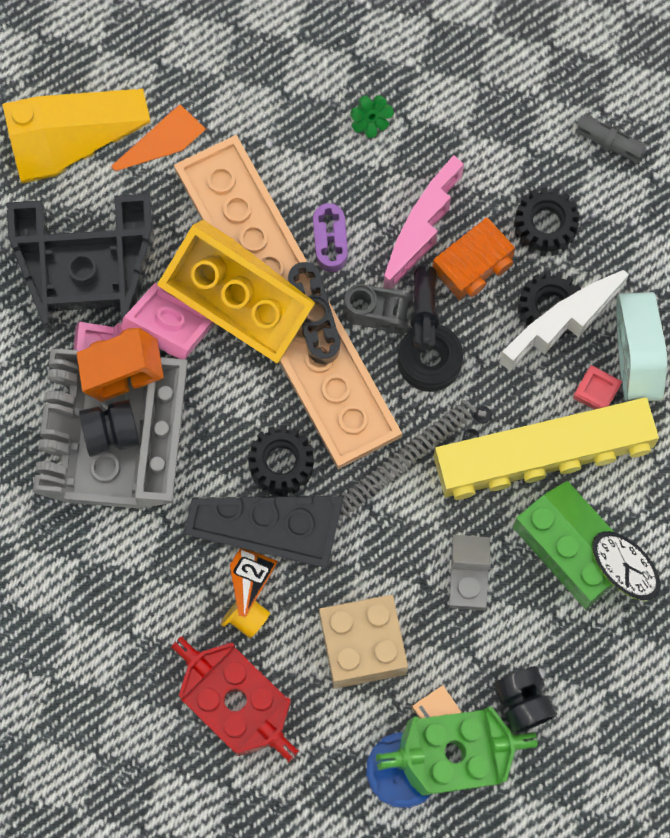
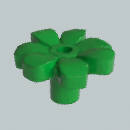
(371, 115)

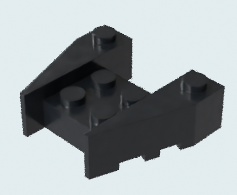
(83, 267)

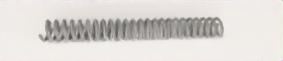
(407, 452)

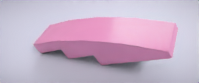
(418, 231)

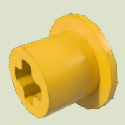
(251, 624)

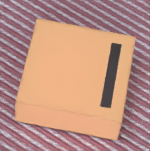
(436, 704)

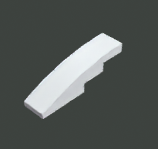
(571, 313)

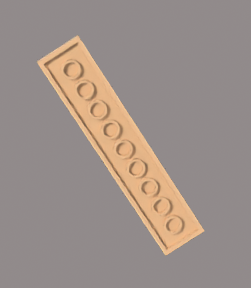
(335, 395)

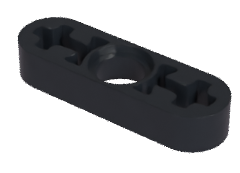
(330, 334)

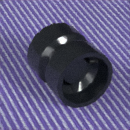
(109, 428)
(529, 712)

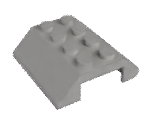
(123, 477)

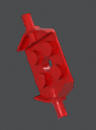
(225, 670)

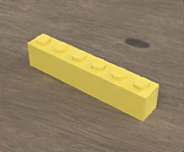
(546, 448)

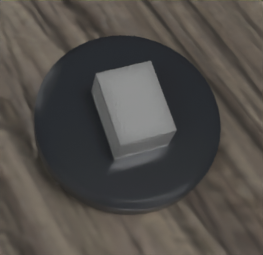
(482, 414)

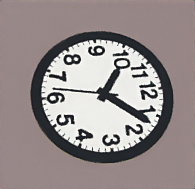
(626, 565)

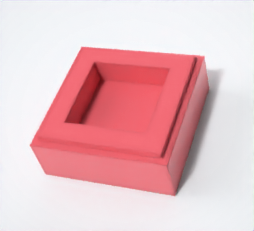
(597, 388)

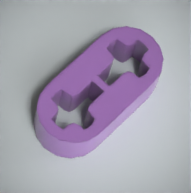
(322, 238)

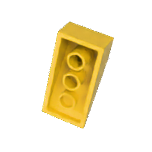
(236, 290)

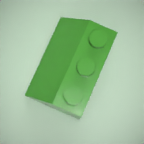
(562, 534)

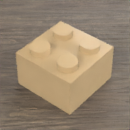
(363, 641)

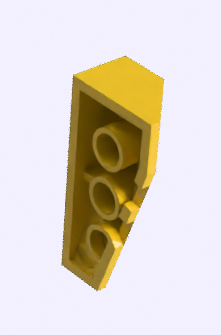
(64, 128)

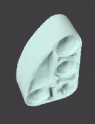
(641, 346)

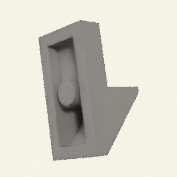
(469, 572)

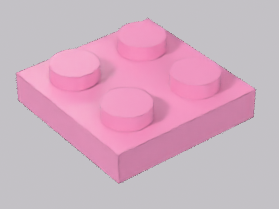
(168, 320)

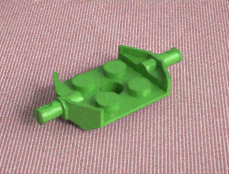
(484, 744)

